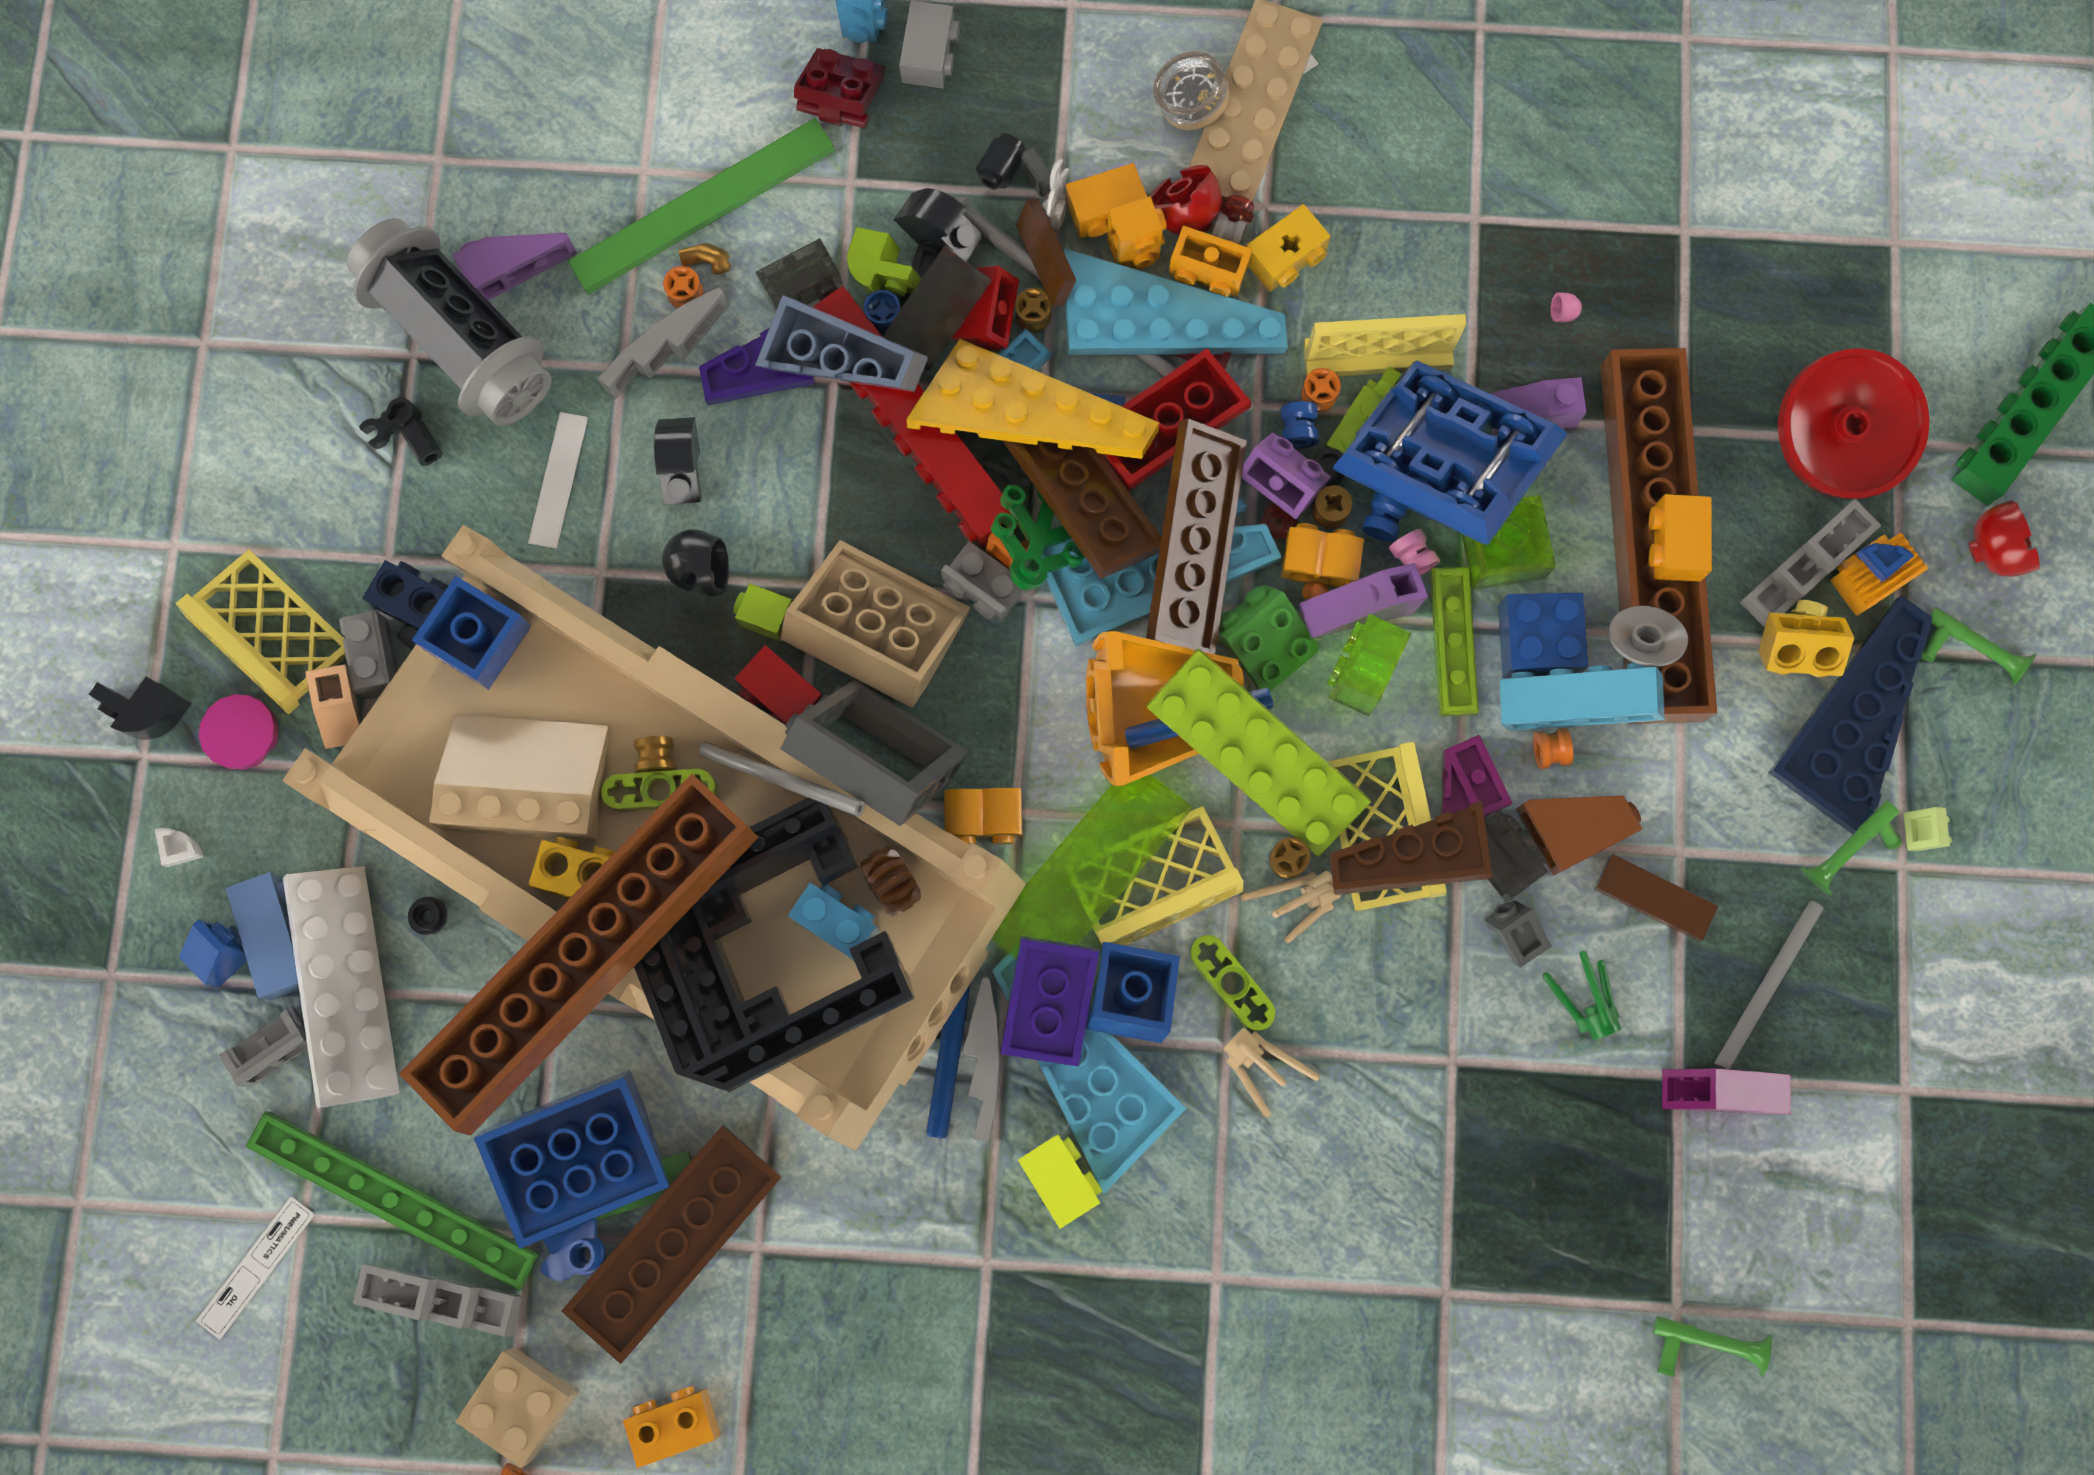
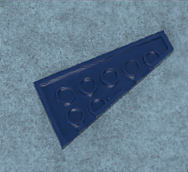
(1853, 731)

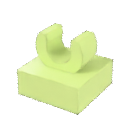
(1926, 829)

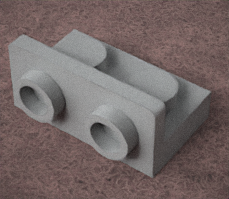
(983, 582)

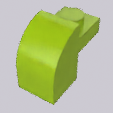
(874, 266)

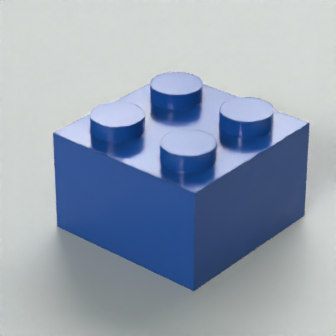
(472, 632)
(1542, 633)
(1133, 992)

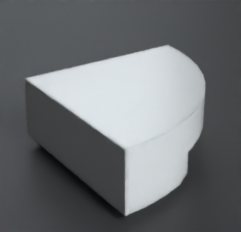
(176, 847)

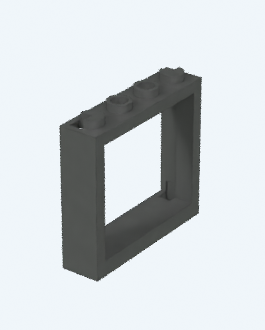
(857, 772)

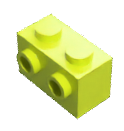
(1060, 1180)

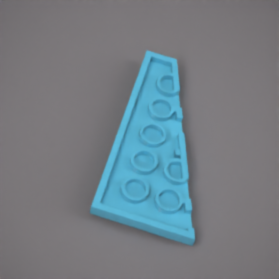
(1145, 314)

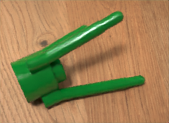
(1601, 1017)

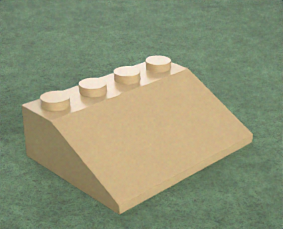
(873, 623)
(521, 778)

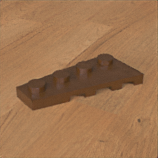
(1431, 853)

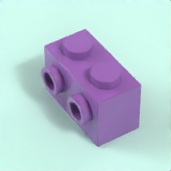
(1284, 475)

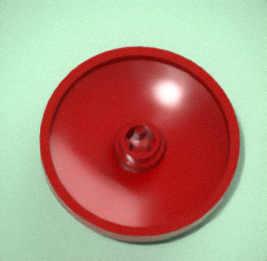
(1853, 424)

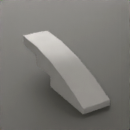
(673, 334)
(1811, 562)
(983, 1044)
(437, 1300)

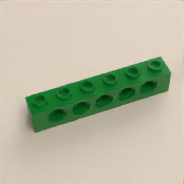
(1977, 470)

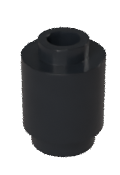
(1000, 161)

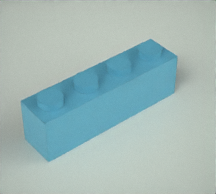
(1582, 698)

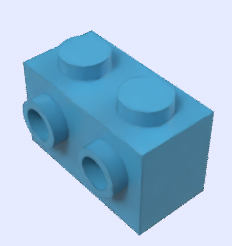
(862, 19)
(832, 921)

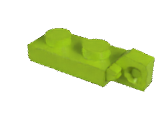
(1361, 409)

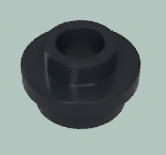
(416, 913)

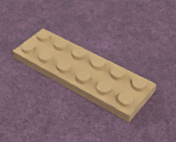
(1262, 88)

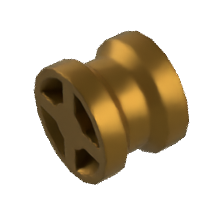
(1033, 301)
(1327, 514)
(653, 754)
(1295, 854)

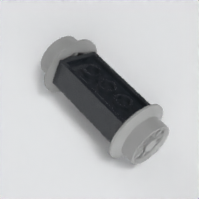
(449, 320)

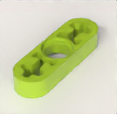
(630, 780)
(1248, 983)

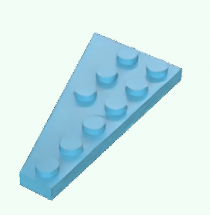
(1125, 597)
(1107, 1100)

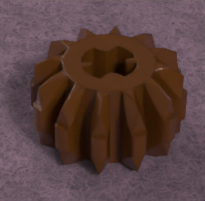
(890, 880)

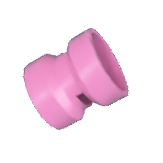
(1413, 549)

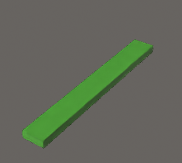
(701, 206)
(393, 1200)

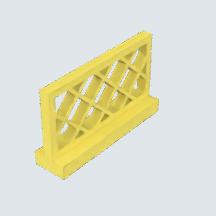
(1376, 344)
(236, 644)
(1415, 810)
(1180, 903)

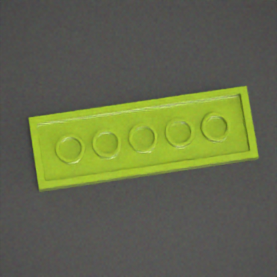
(1258, 752)

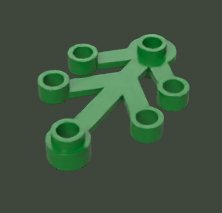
(1037, 535)

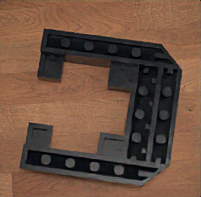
(695, 994)

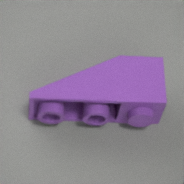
(1383, 594)

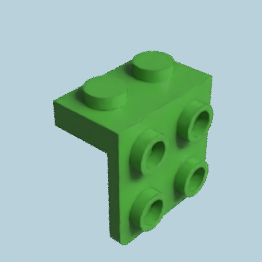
(1267, 636)

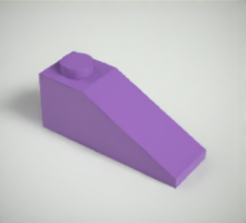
(506, 261)
(1554, 400)

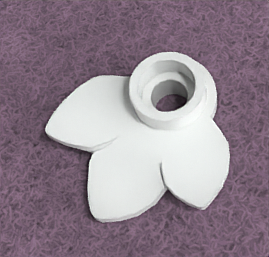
(1054, 206)

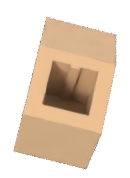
(333, 704)

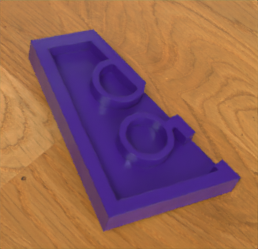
(736, 377)

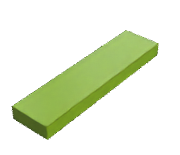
(1454, 641)

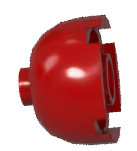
(1190, 200)
(2004, 541)

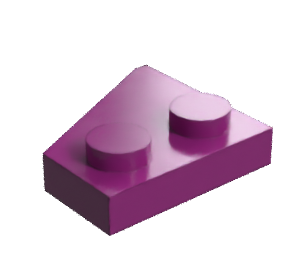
(1471, 777)

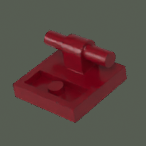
(838, 87)

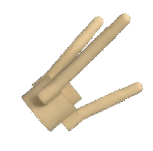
(1316, 892)
(1246, 1050)

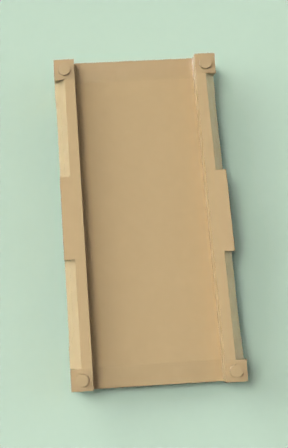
(594, 672)

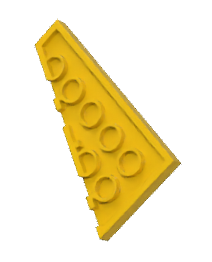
(1020, 405)

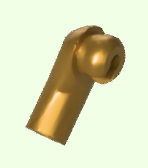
(706, 253)

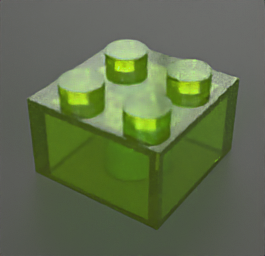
(1517, 552)
(1371, 660)

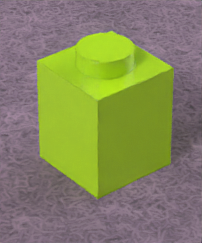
(761, 611)

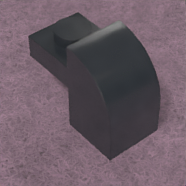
(940, 218)
(676, 460)
(147, 714)

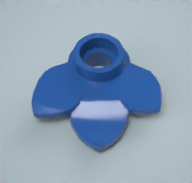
(568, 1251)

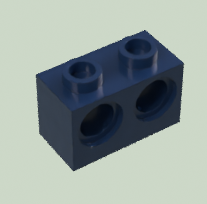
(408, 604)

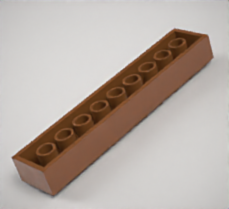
(1651, 457)
(578, 957)

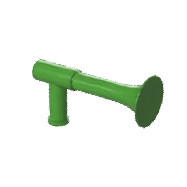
(1948, 625)
(1876, 824)
(1677, 1332)

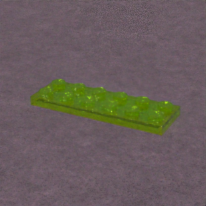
(1093, 864)

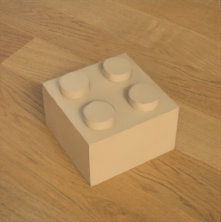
(516, 1407)

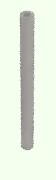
(782, 778)
(1768, 985)

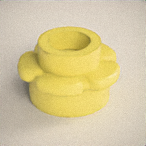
(1808, 607)

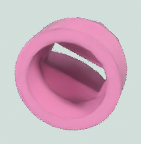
(1565, 307)

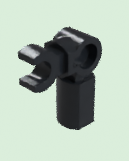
(406, 419)

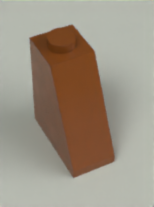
(1578, 826)

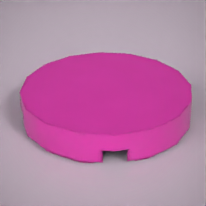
(238, 732)

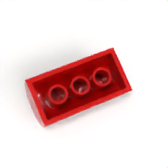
(1193, 391)

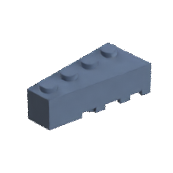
(827, 347)

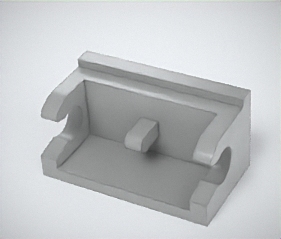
(266, 1049)

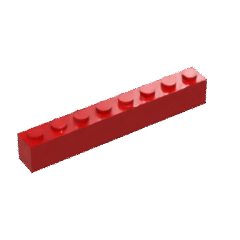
(939, 456)

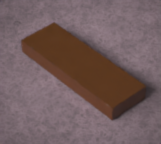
(1045, 252)
(1656, 897)

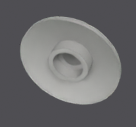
(1648, 636)

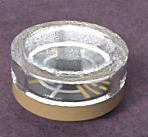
(1191, 90)

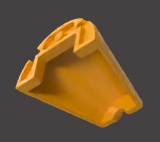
(1117, 691)

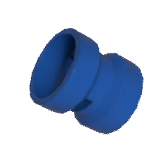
(881, 305)
(1299, 424)
(1384, 518)

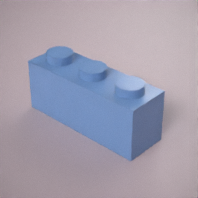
(265, 934)

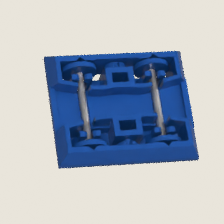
(1450, 461)

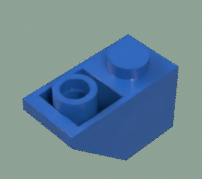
(213, 952)

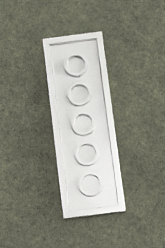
(340, 986)

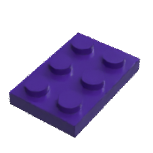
(1049, 1001)

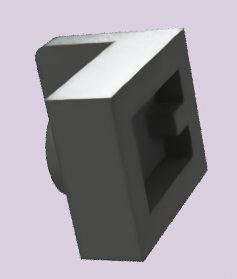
(1518, 931)

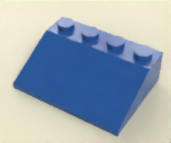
(573, 1159)

